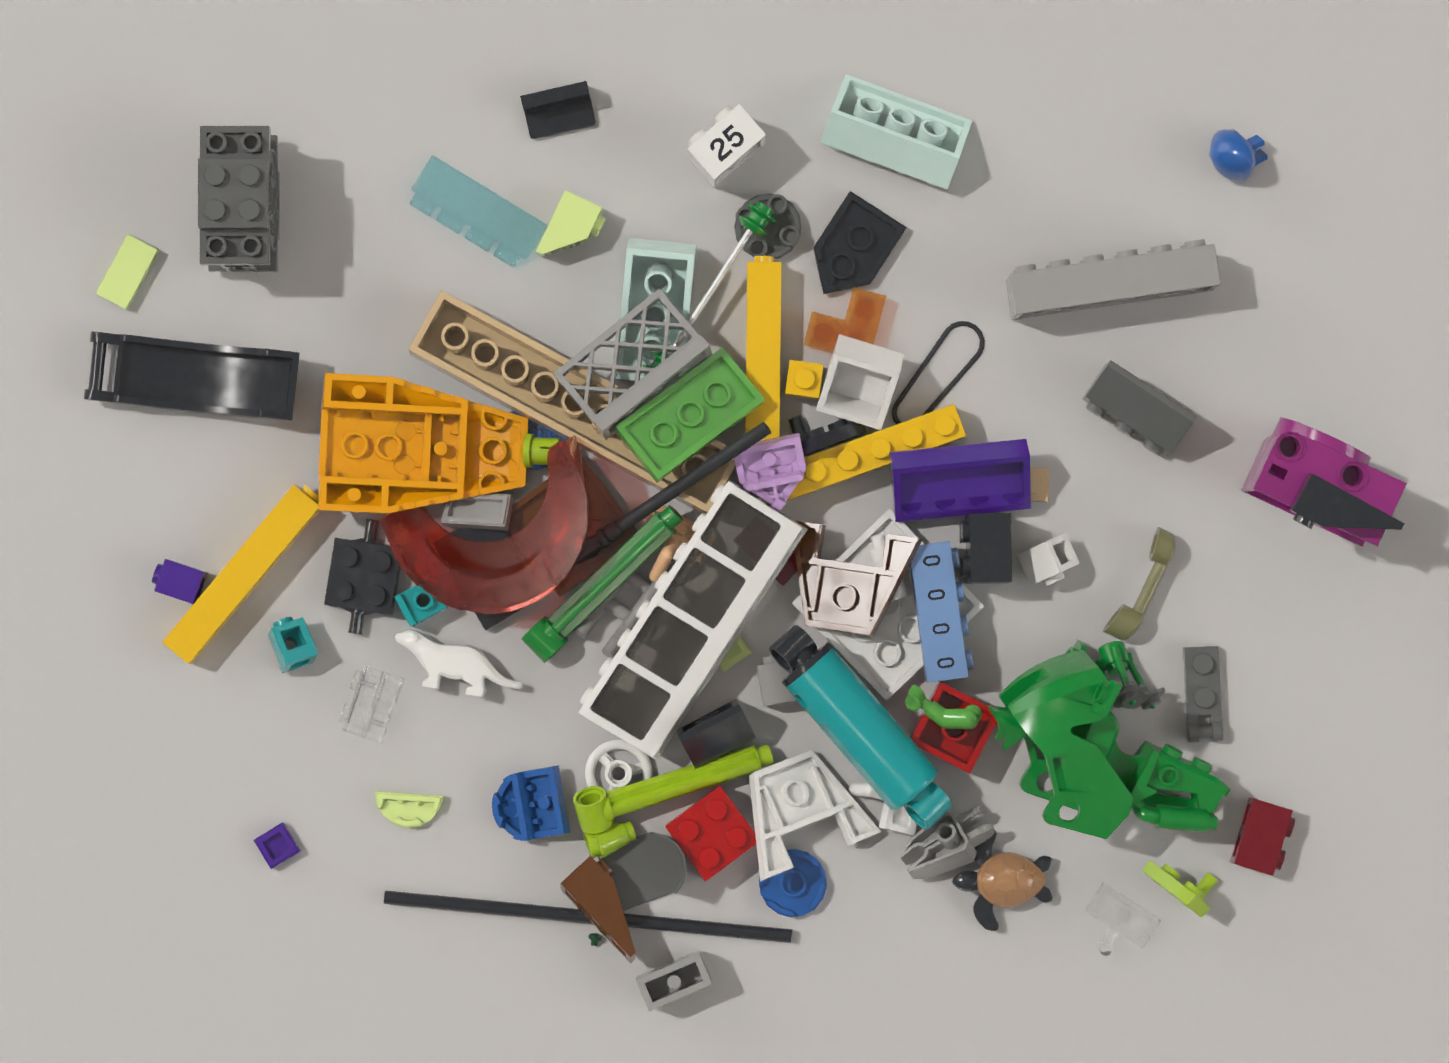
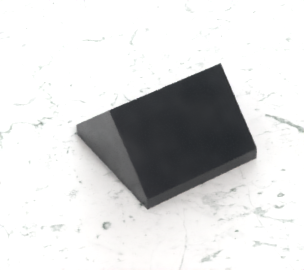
(715, 734)

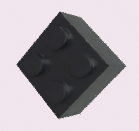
(987, 548)

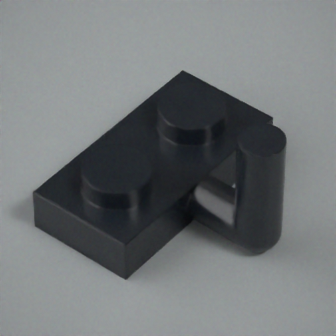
(819, 439)

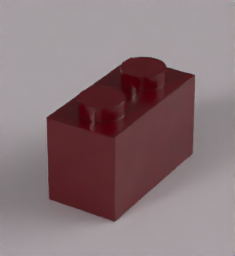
(1262, 836)

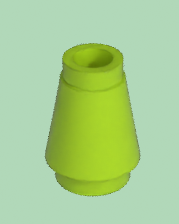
(610, 840)

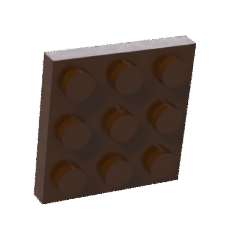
(601, 511)

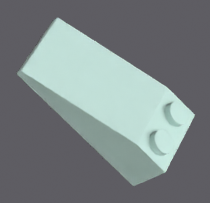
(652, 267)

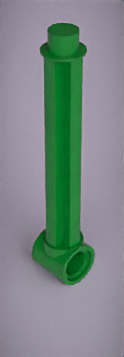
(552, 632)

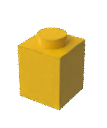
(804, 380)

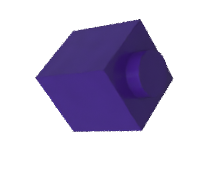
(179, 581)

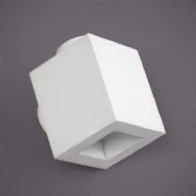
(1048, 560)

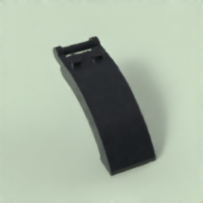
(195, 376)

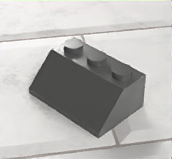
(1138, 409)

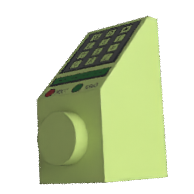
(571, 225)

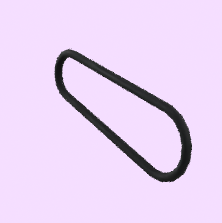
(928, 358)

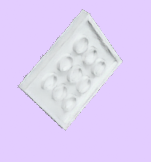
(895, 649)

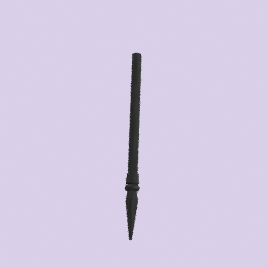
(616, 528)

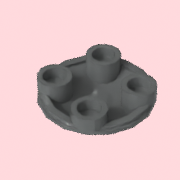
(781, 235)

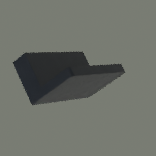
(558, 110)

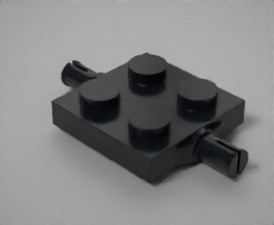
(362, 577)

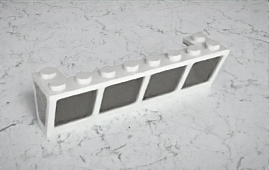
(691, 619)

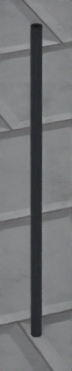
(576, 915)

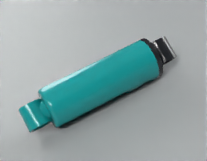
(860, 727)

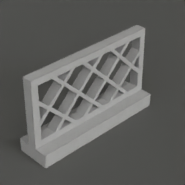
(652, 384)

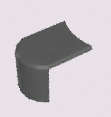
(647, 869)

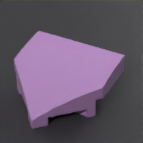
(772, 468)

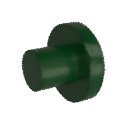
(594, 937)

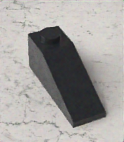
(1330, 506)

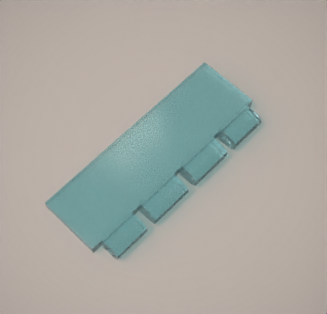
(471, 203)

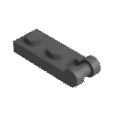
(1202, 692)

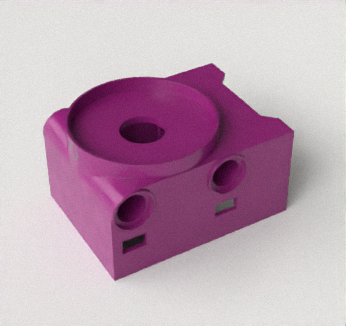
(1301, 450)

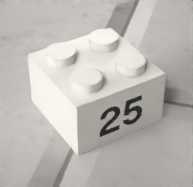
(726, 144)

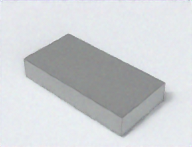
(479, 512)

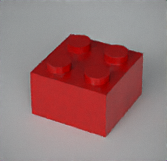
(954, 746)
(712, 833)

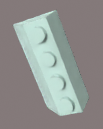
(896, 131)

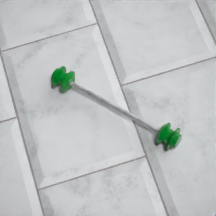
(755, 224)

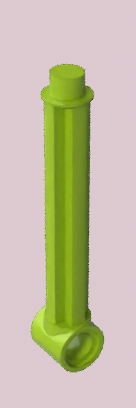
(598, 808)

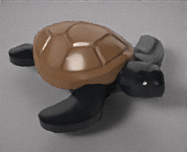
(1003, 881)

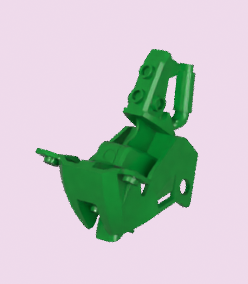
(1068, 716)

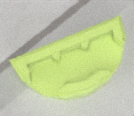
(408, 808)

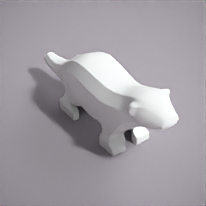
(453, 662)

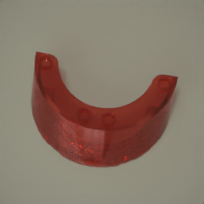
(503, 572)

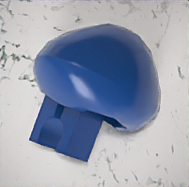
(1234, 155)

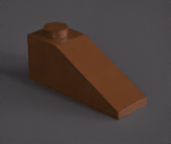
(597, 898)

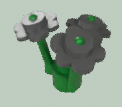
(1132, 695)

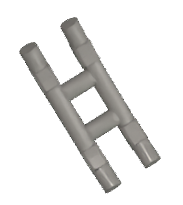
(619, 610)

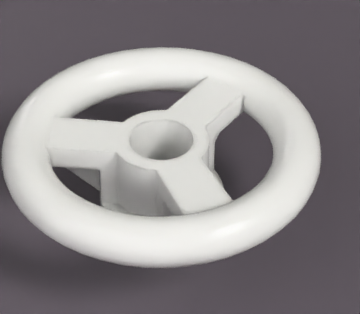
(600, 754)

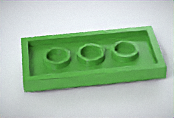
(689, 414)

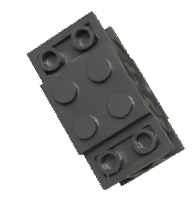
(238, 199)

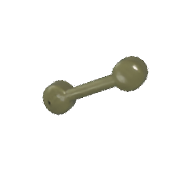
(1127, 619)

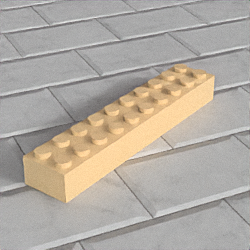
(521, 377)

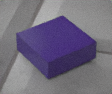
(277, 845)

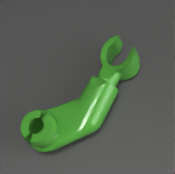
(945, 718)

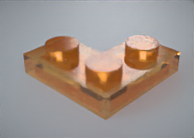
(860, 322)

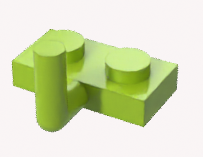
(1187, 894)

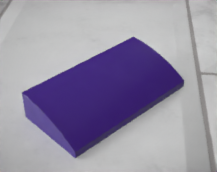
(961, 480)

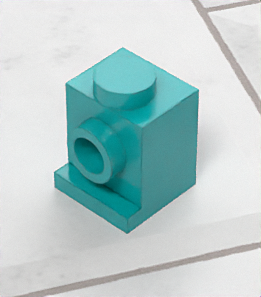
(412, 611)
(295, 631)

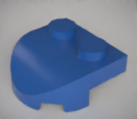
(531, 804)

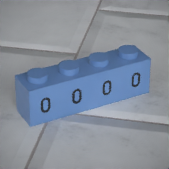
(939, 614)

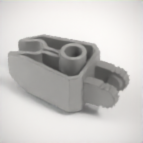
(945, 844)

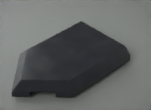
(855, 245)

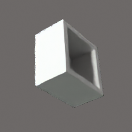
(860, 382)

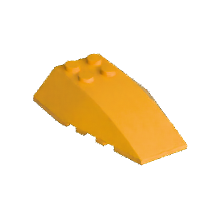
(411, 446)

